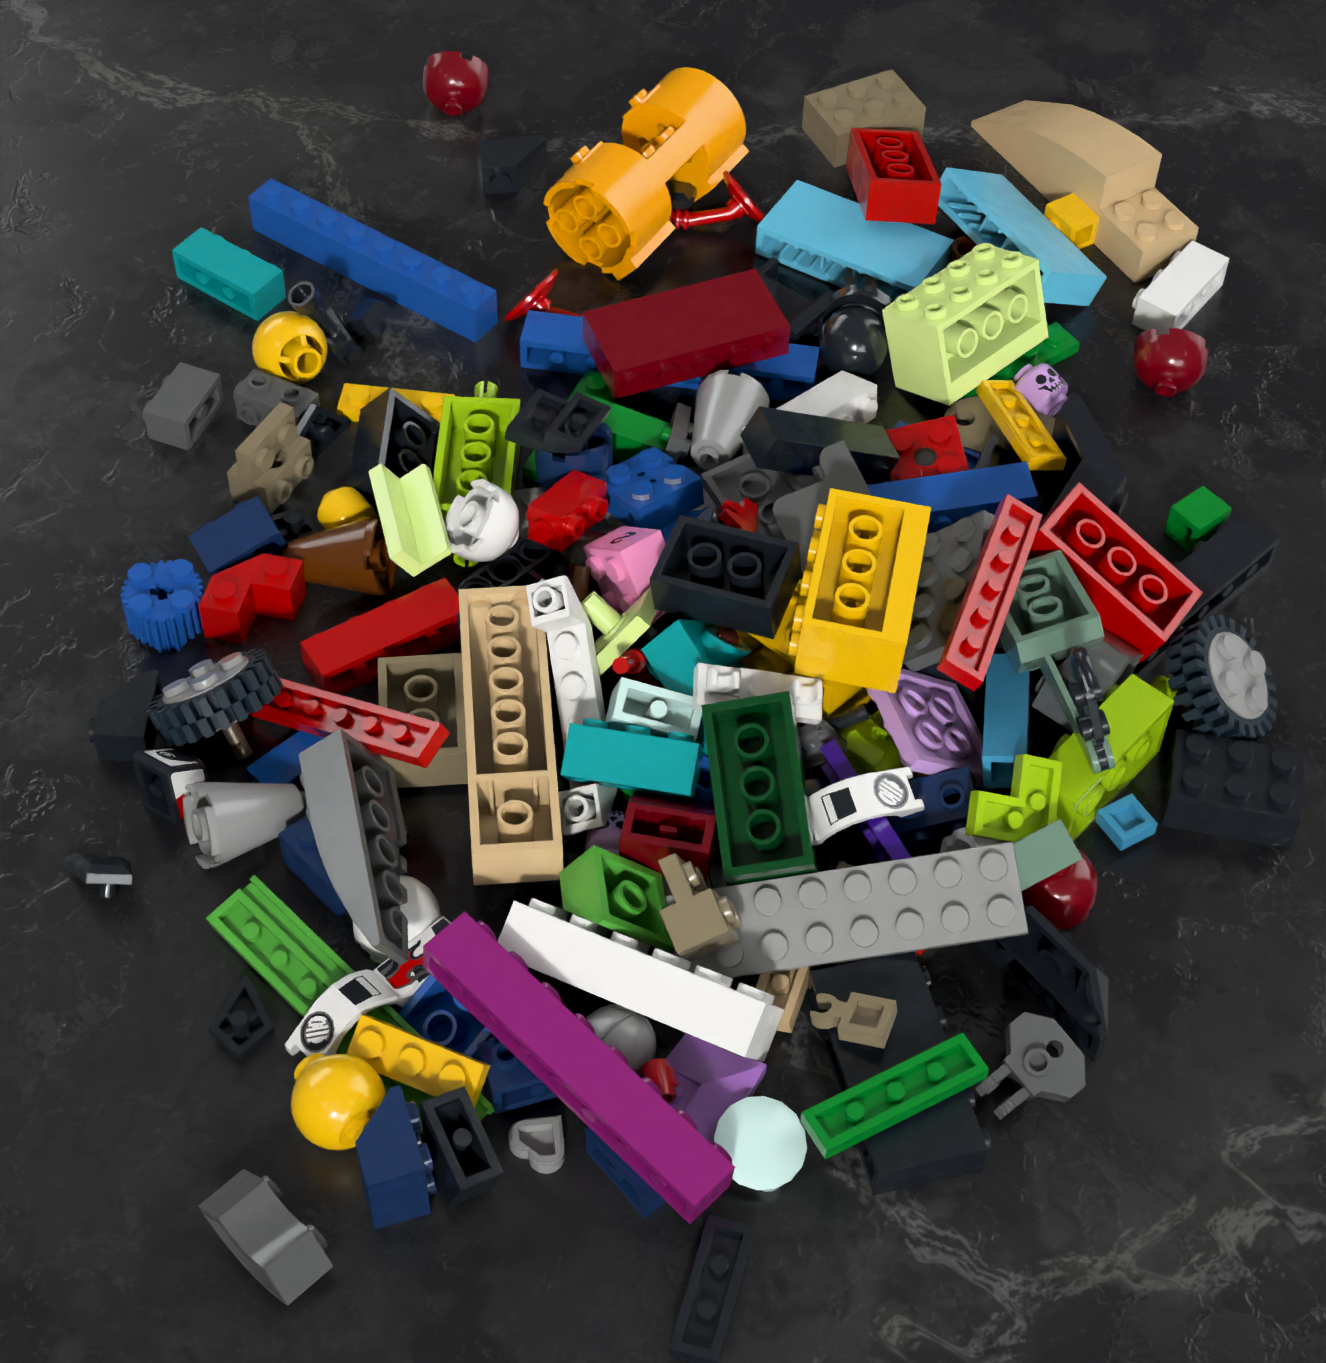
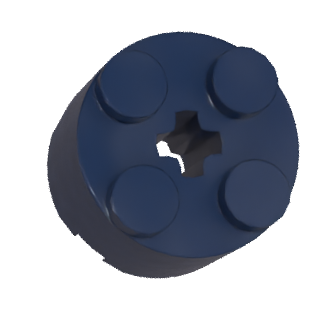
(592, 460)

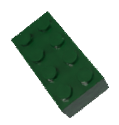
(759, 789)

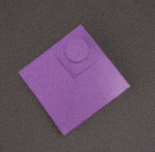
(711, 1081)

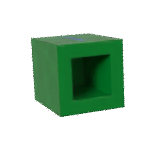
(1196, 518)

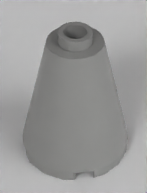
(721, 411)
(238, 817)

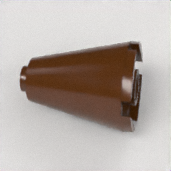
(347, 557)

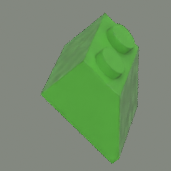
(616, 895)

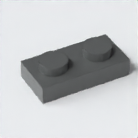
(681, 431)

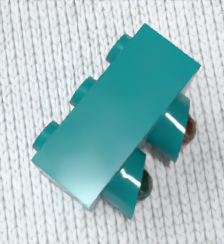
(686, 644)

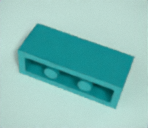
(229, 273)
(632, 759)

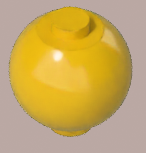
(290, 347)
(335, 1099)

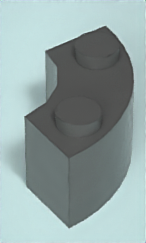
(1112, 664)
(266, 1235)

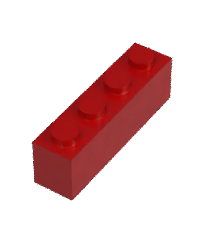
(400, 627)

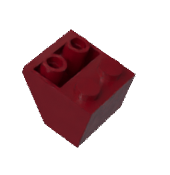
(665, 826)

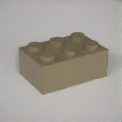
(867, 103)
(431, 690)

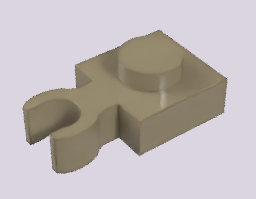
(860, 1020)

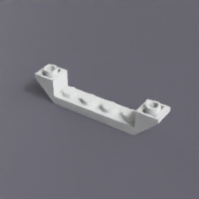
(577, 687)

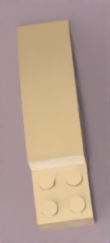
(1106, 166)
(508, 740)

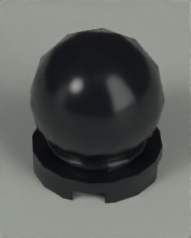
(855, 332)

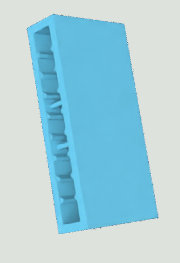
(999, 214)
(829, 233)

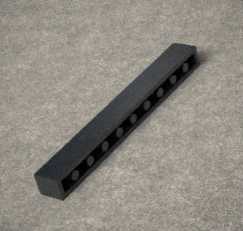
(1218, 569)

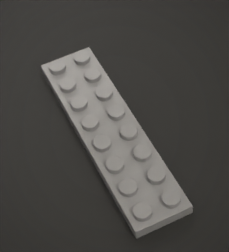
(871, 911)

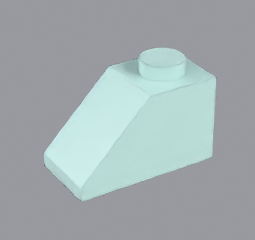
(652, 708)

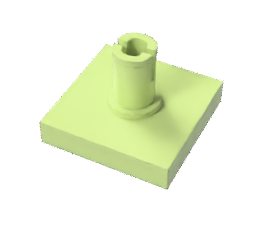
(617, 629)

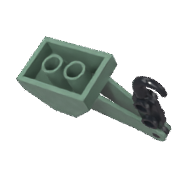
(1056, 621)

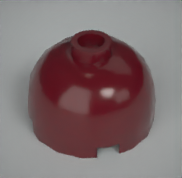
(455, 82)
(1170, 360)
(1066, 894)

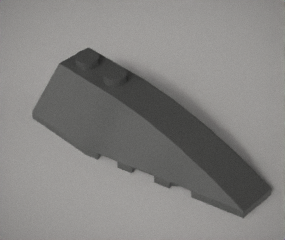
(359, 836)

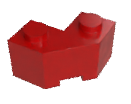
(259, 586)

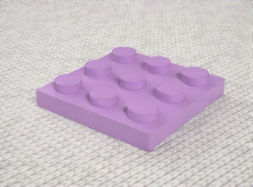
(931, 725)

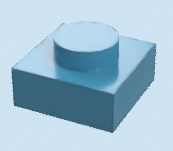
(1126, 822)

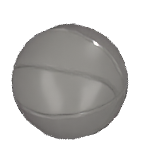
(626, 1031)

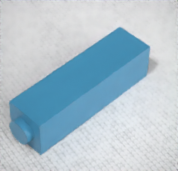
(1004, 721)

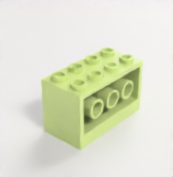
(965, 323)

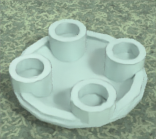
(762, 1141)

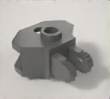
(1032, 1066)

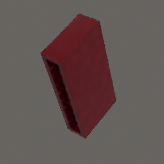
(685, 333)

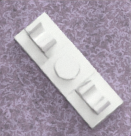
(725, 683)

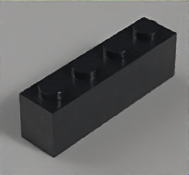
(795, 440)

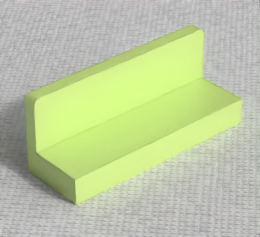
(410, 518)

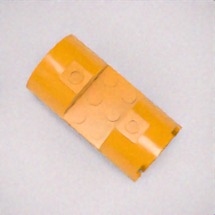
(615, 196)

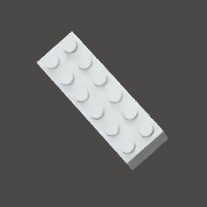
(645, 983)

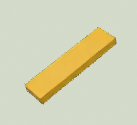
(1021, 425)

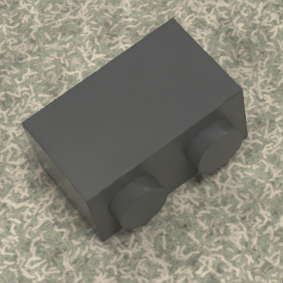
(183, 406)

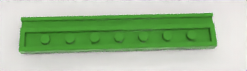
(298, 963)

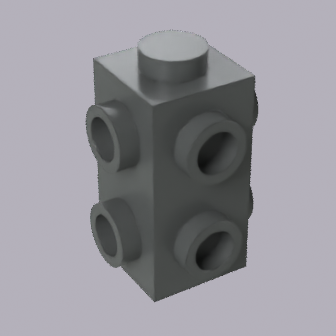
(263, 392)

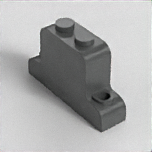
(796, 512)

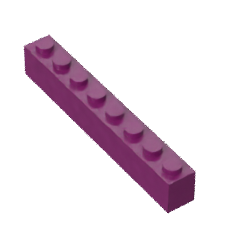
(579, 1067)

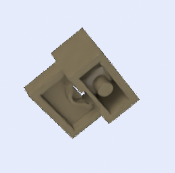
(271, 460)
(700, 917)

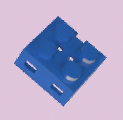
(651, 489)

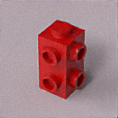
(567, 510)

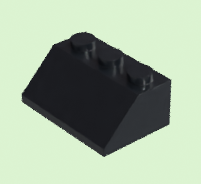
(391, 434)

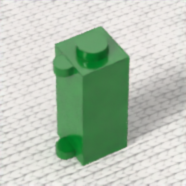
(633, 431)

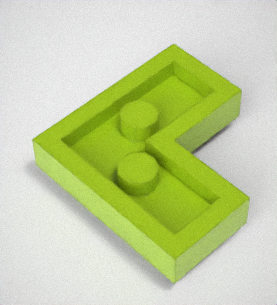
(1027, 808)

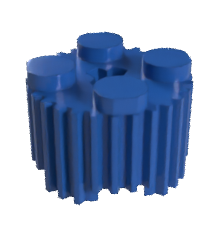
(163, 603)

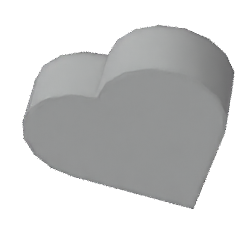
(539, 1142)

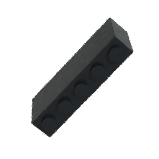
(934, 1142)

